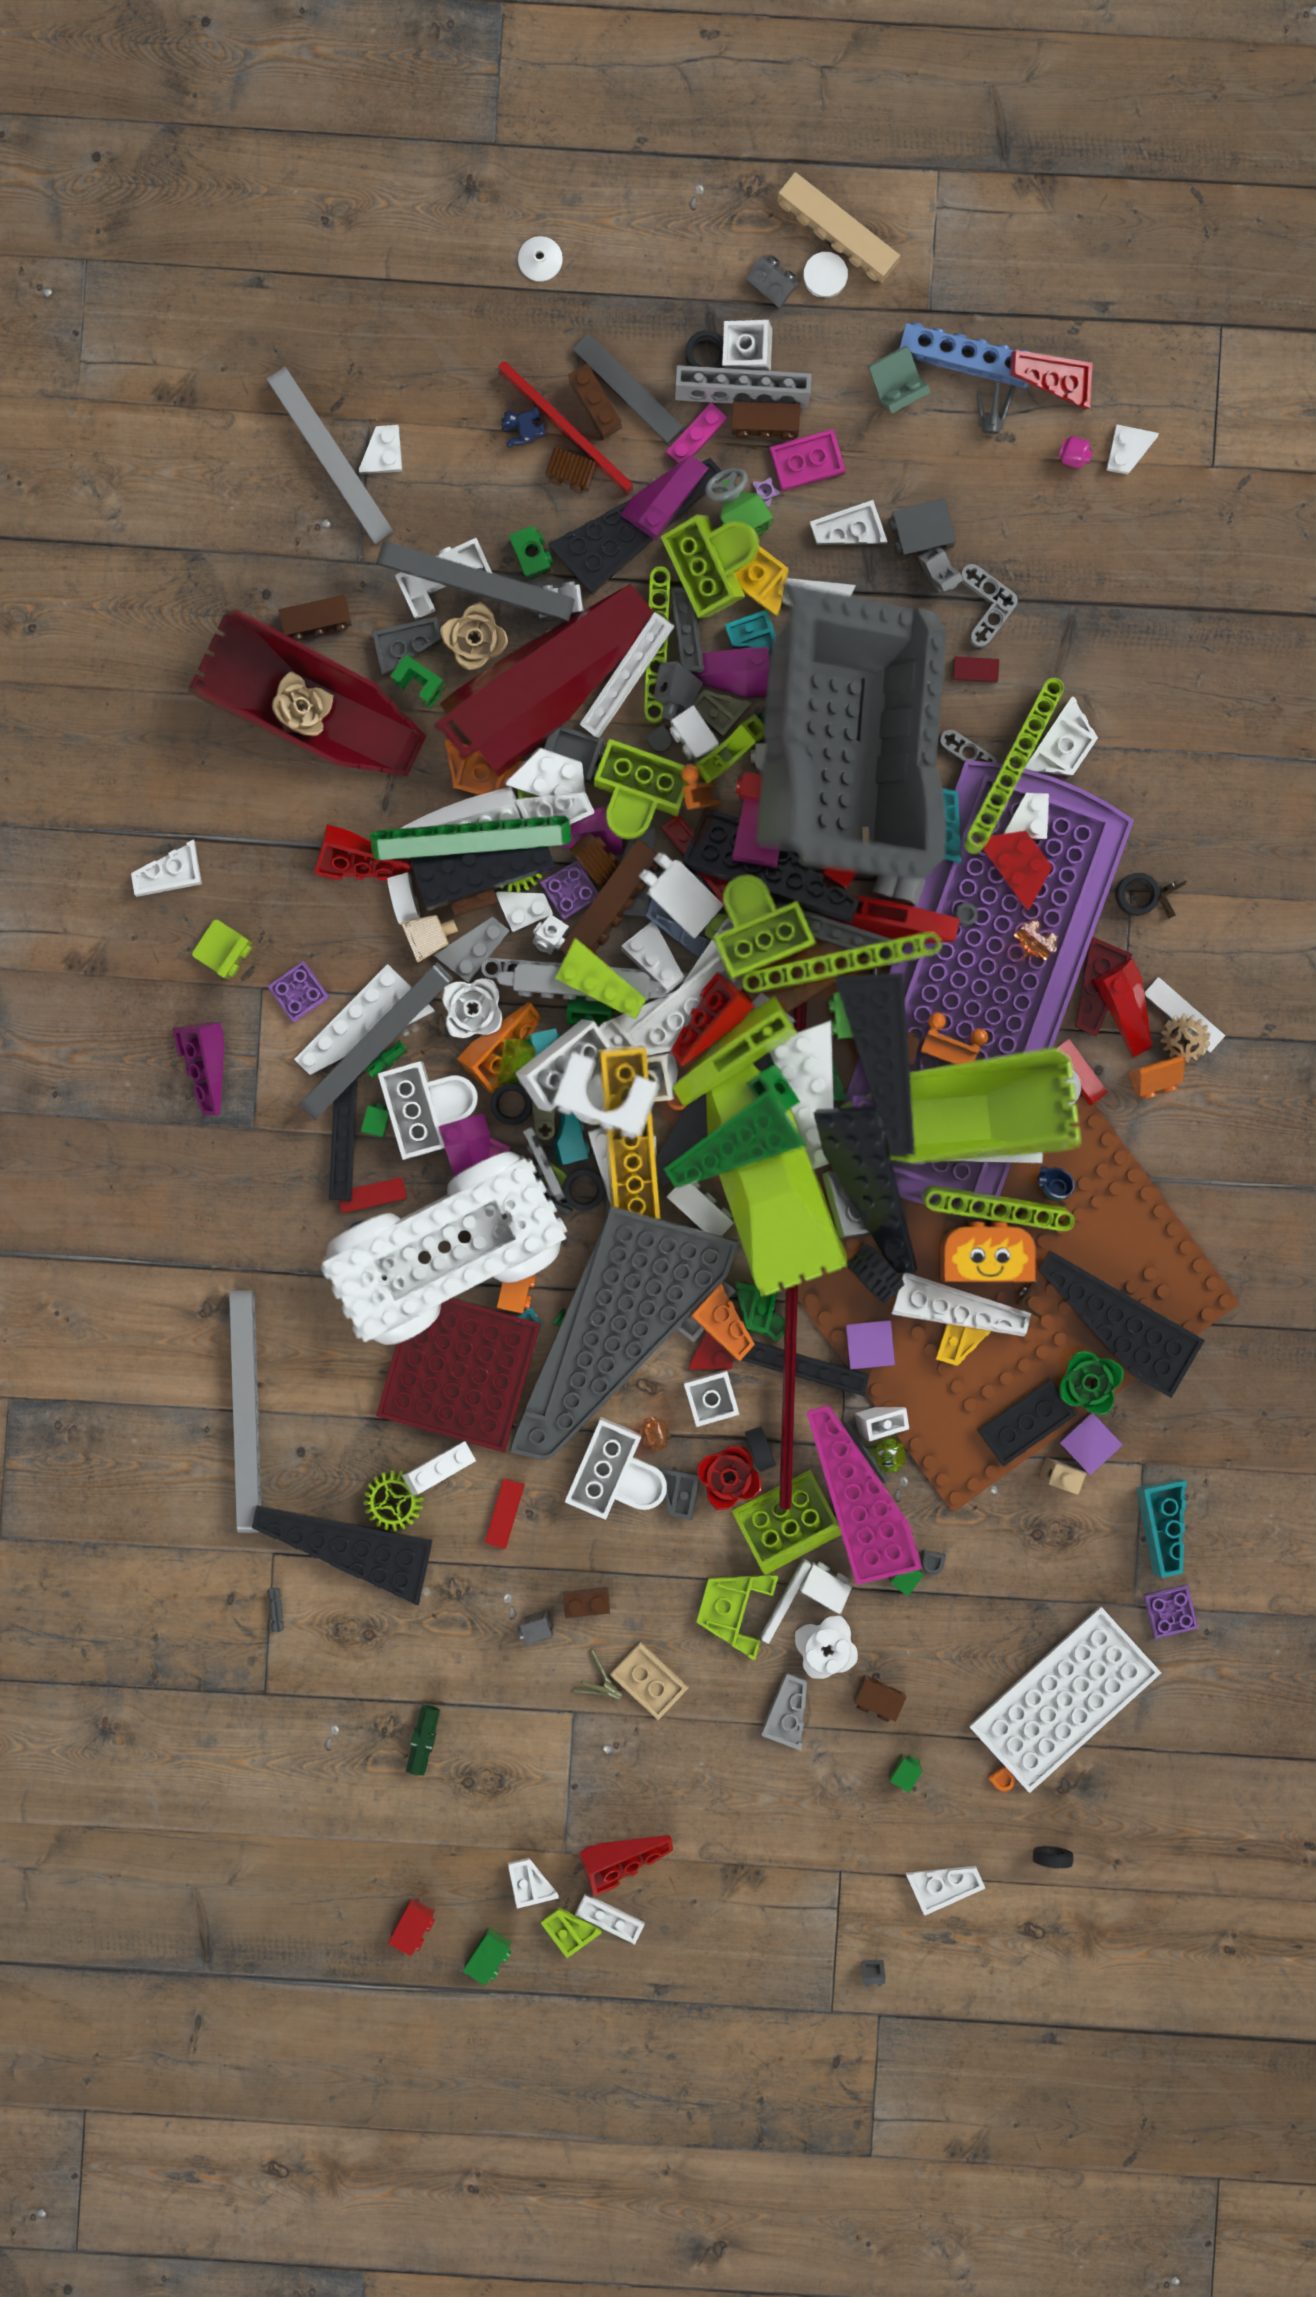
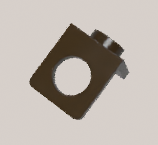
(1164, 901)
(1023, 1294)

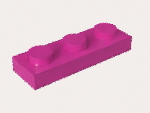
(697, 434)

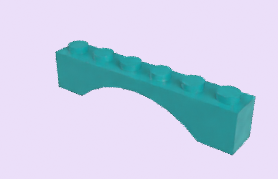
(569, 1141)

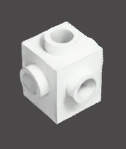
(550, 934)

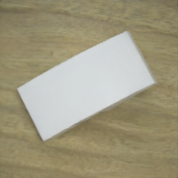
(403, 898)

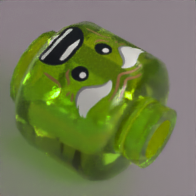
(891, 1455)

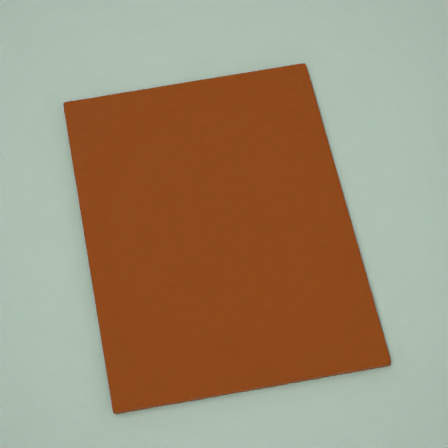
(1119, 1235)

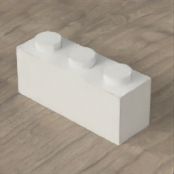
(701, 1209)
(438, 1468)

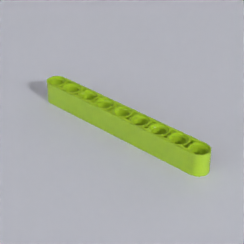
(1008, 773)
(830, 961)

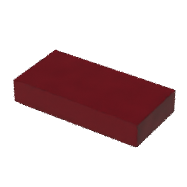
(976, 669)

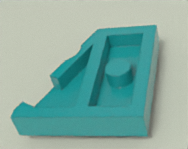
(752, 631)

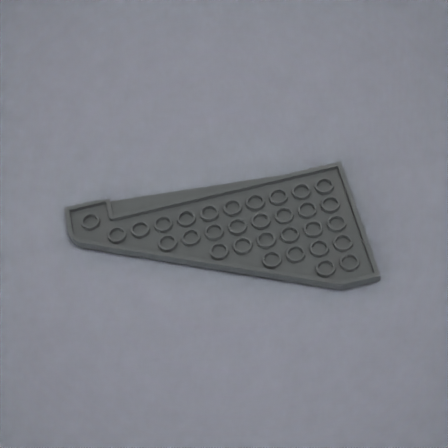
(627, 1303)

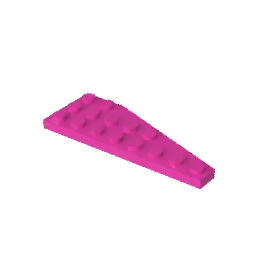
(870, 1521)

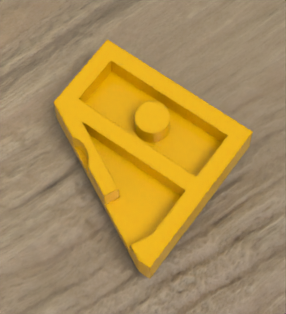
(958, 1343)

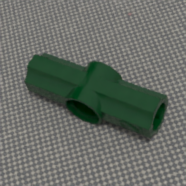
(423, 1740)

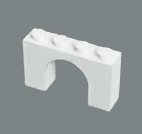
(629, 1118)

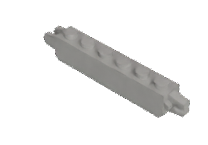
(542, 980)

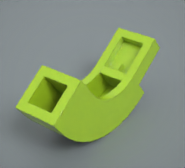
(732, 749)

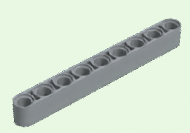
(329, 455)

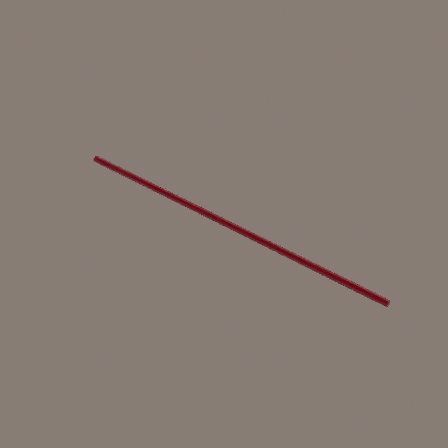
(790, 1352)

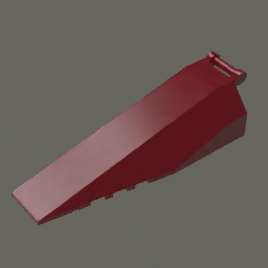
(543, 682)

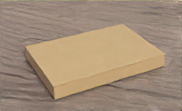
(649, 1680)

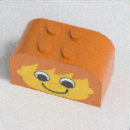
(987, 1253)

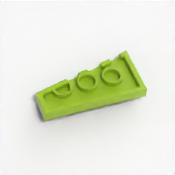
(594, 978)

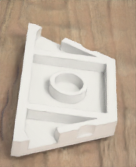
(1064, 743)
(548, 774)

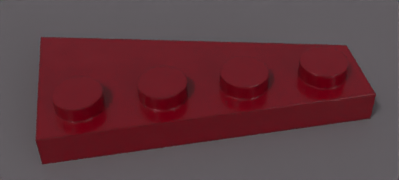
(1092, 1008)

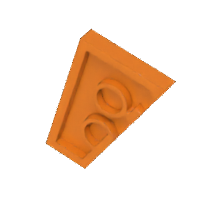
(721, 1321)

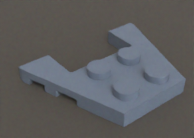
(673, 929)

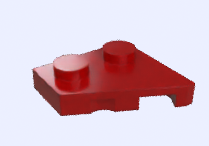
(711, 1355)

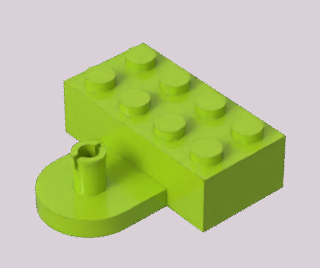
(709, 559)
(639, 787)
(759, 931)

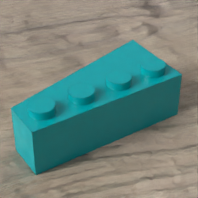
(1163, 1521)

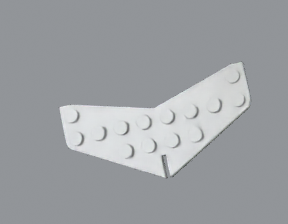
(665, 1017)

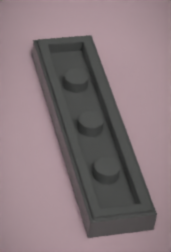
(686, 631)

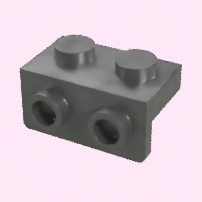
(773, 279)

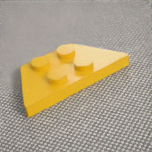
(764, 580)

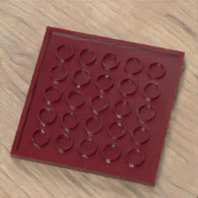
(462, 1374)

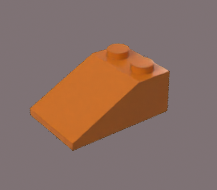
(1157, 1076)

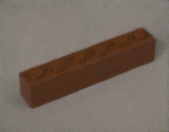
(613, 899)

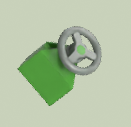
(739, 505)

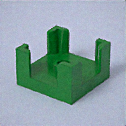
(409, 669)

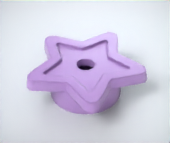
(766, 485)

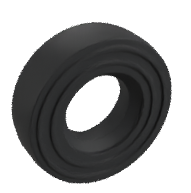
(1053, 1857)

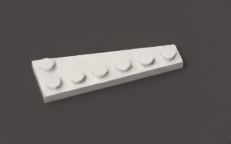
(944, 1304)

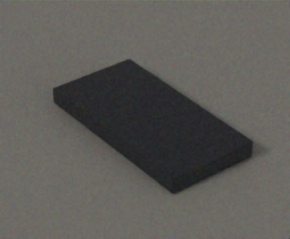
(1026, 1422)

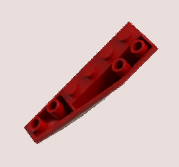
(901, 921)

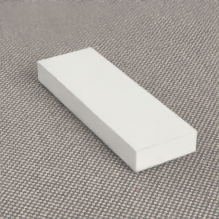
(609, 1918)

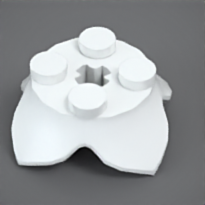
(458, 997)
(832, 1631)

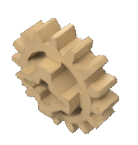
(1192, 1031)

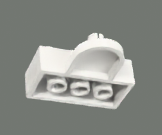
(545, 1071)
(423, 1106)
(613, 1473)

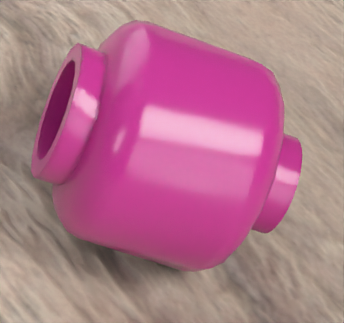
(1075, 452)

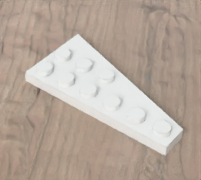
(356, 1021)
(809, 1072)

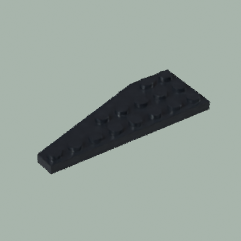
(791, 881)
(861, 1160)
(1137, 1336)

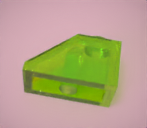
(514, 1057)

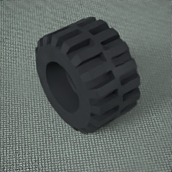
(875, 1273)

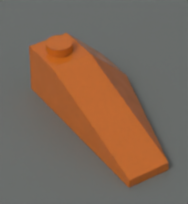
(484, 1054)

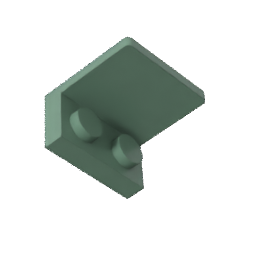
(897, 380)

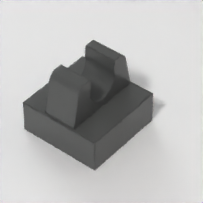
(873, 1972)

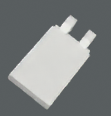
(681, 895)

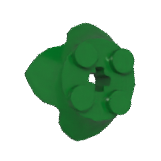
(1095, 1399)

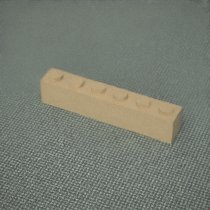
(838, 228)

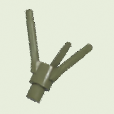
(605, 1688)

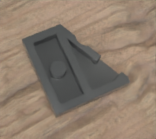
(680, 1492)

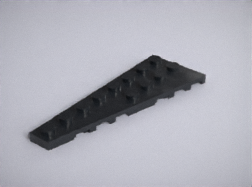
(880, 1033)

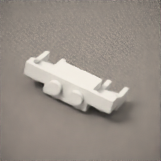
(417, 589)

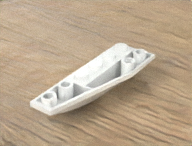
(481, 808)

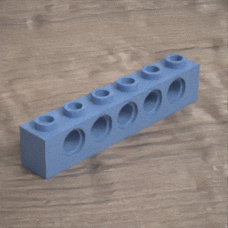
(954, 359)

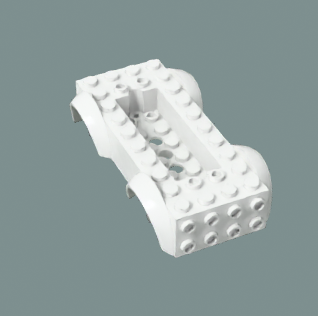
(398, 1296)

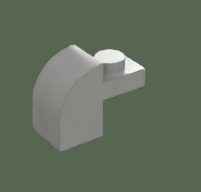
(939, 570)

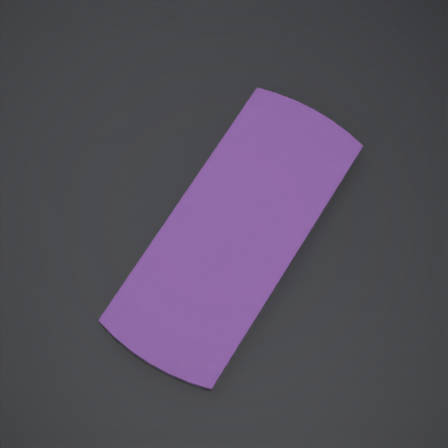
(982, 974)

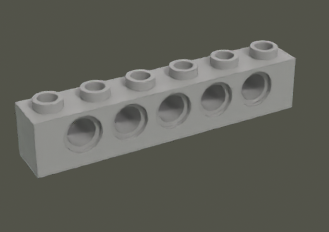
(741, 385)

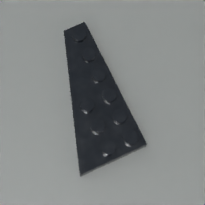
(463, 875)

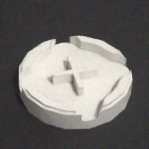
(825, 274)

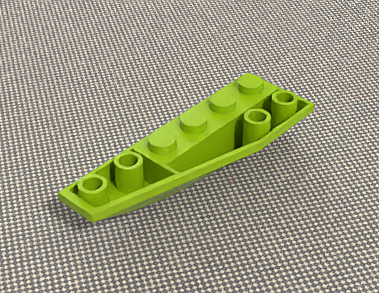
(744, 1044)

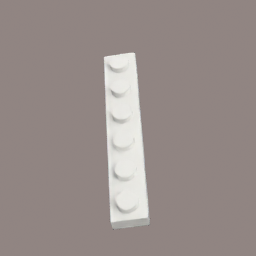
(627, 675)

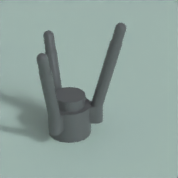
(992, 423)

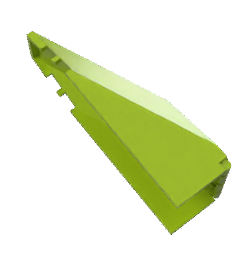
(993, 1108)
(776, 1203)

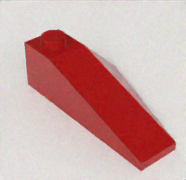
(351, 855)
(1125, 999)
(717, 1013)
(612, 1861)

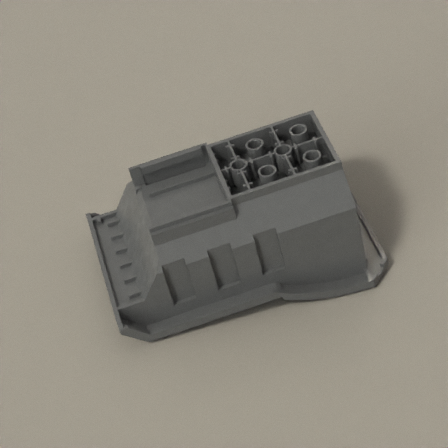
(854, 735)

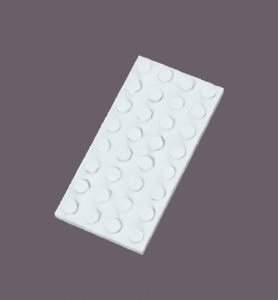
(1064, 1699)

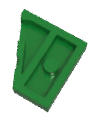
(755, 1308)

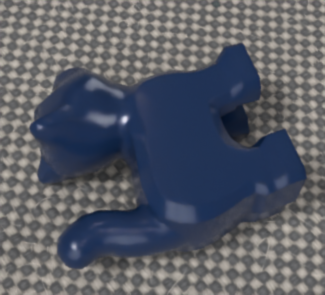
(525, 423)

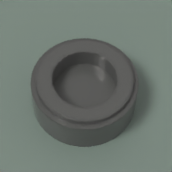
(966, 913)

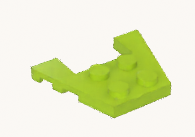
(725, 1605)

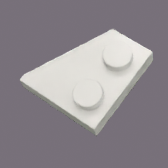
(1128, 447)
(383, 451)
(1031, 816)
(523, 908)
(529, 1884)

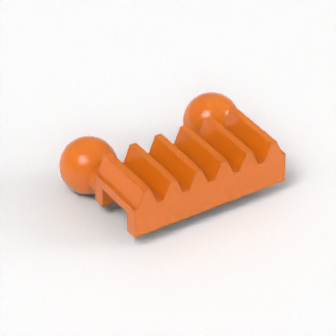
(697, 794)
(948, 1048)

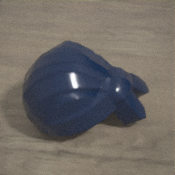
(1055, 1183)

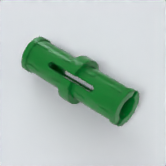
(386, 1059)

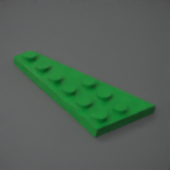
(748, 1137)

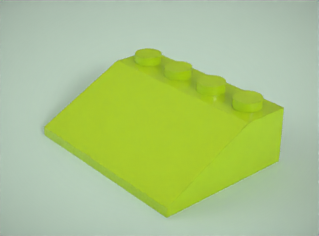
(784, 1535)

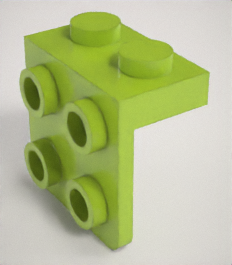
(222, 949)

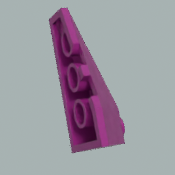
(661, 500)
(737, 671)
(597, 826)
(204, 1054)
(466, 1142)

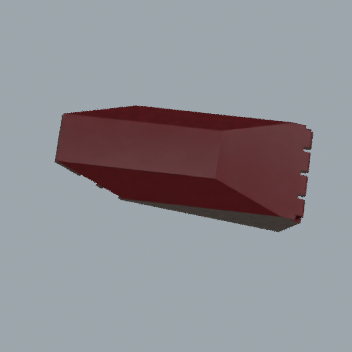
(358, 732)

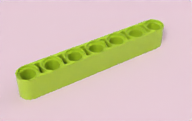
(657, 590)
(989, 1202)

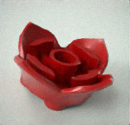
(725, 1494)

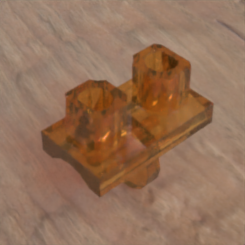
(1034, 942)

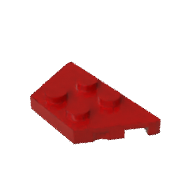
(1019, 864)

